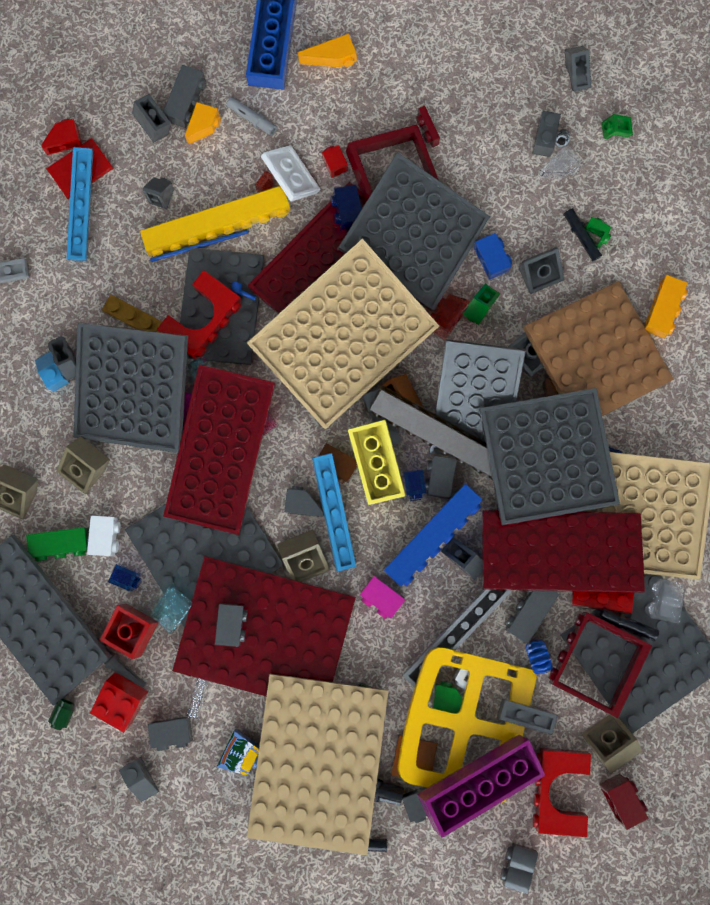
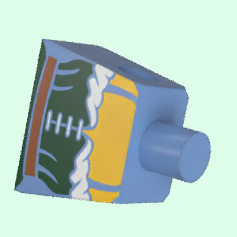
(239, 754)

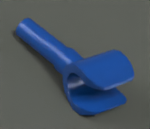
(237, 289)

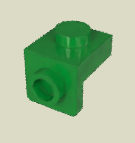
(599, 228)

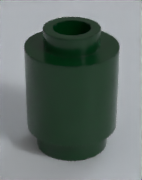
(61, 714)

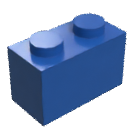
(492, 256)

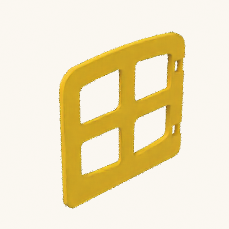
(464, 722)

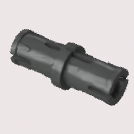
(565, 134)

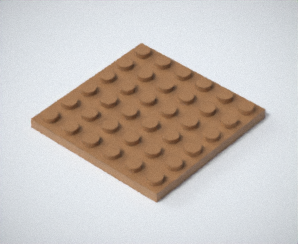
(601, 347)

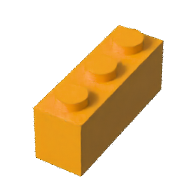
(666, 306)

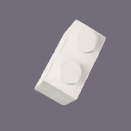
(103, 536)

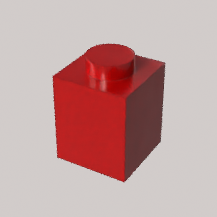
(334, 161)

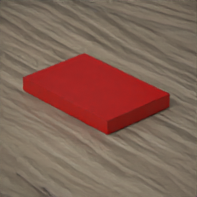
(62, 169)

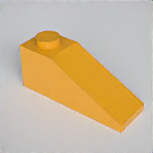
(333, 53)

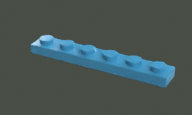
(79, 204)
(334, 512)

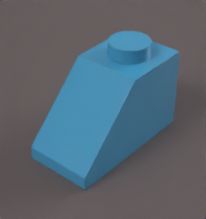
(50, 373)

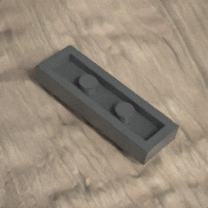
(527, 716)

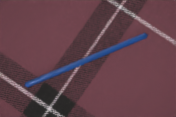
(199, 245)

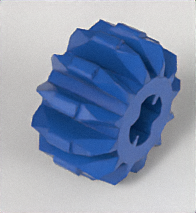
(539, 657)

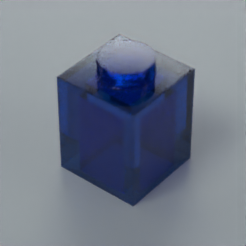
(125, 578)

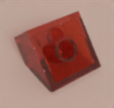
(449, 314)

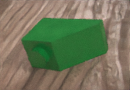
(481, 304)
(446, 698)

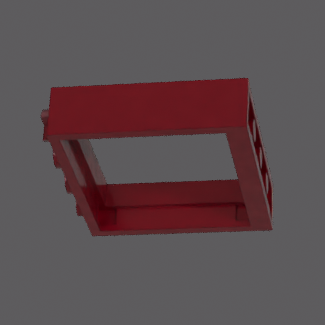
(382, 141)
(629, 677)

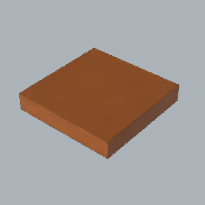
(425, 755)

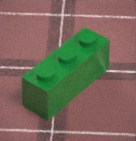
(58, 543)

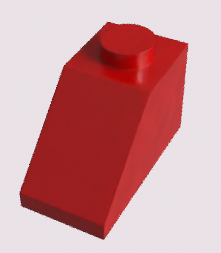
(62, 137)

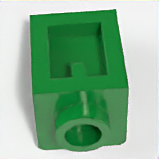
(617, 125)

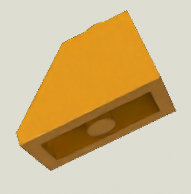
(202, 123)

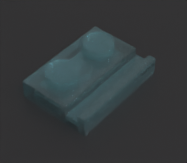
(171, 609)

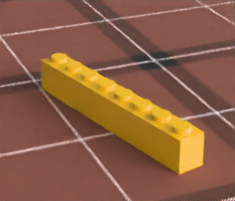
(215, 221)

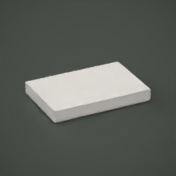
(290, 173)

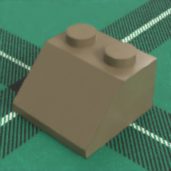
(82, 464)
(16, 491)
(303, 556)
(612, 743)

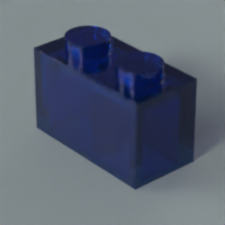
(346, 205)
(414, 485)

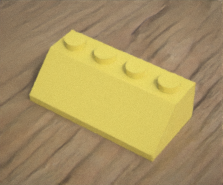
(376, 462)

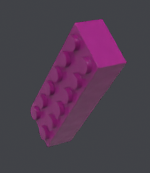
(481, 785)

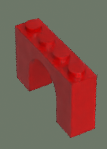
(224, 303)
(548, 818)

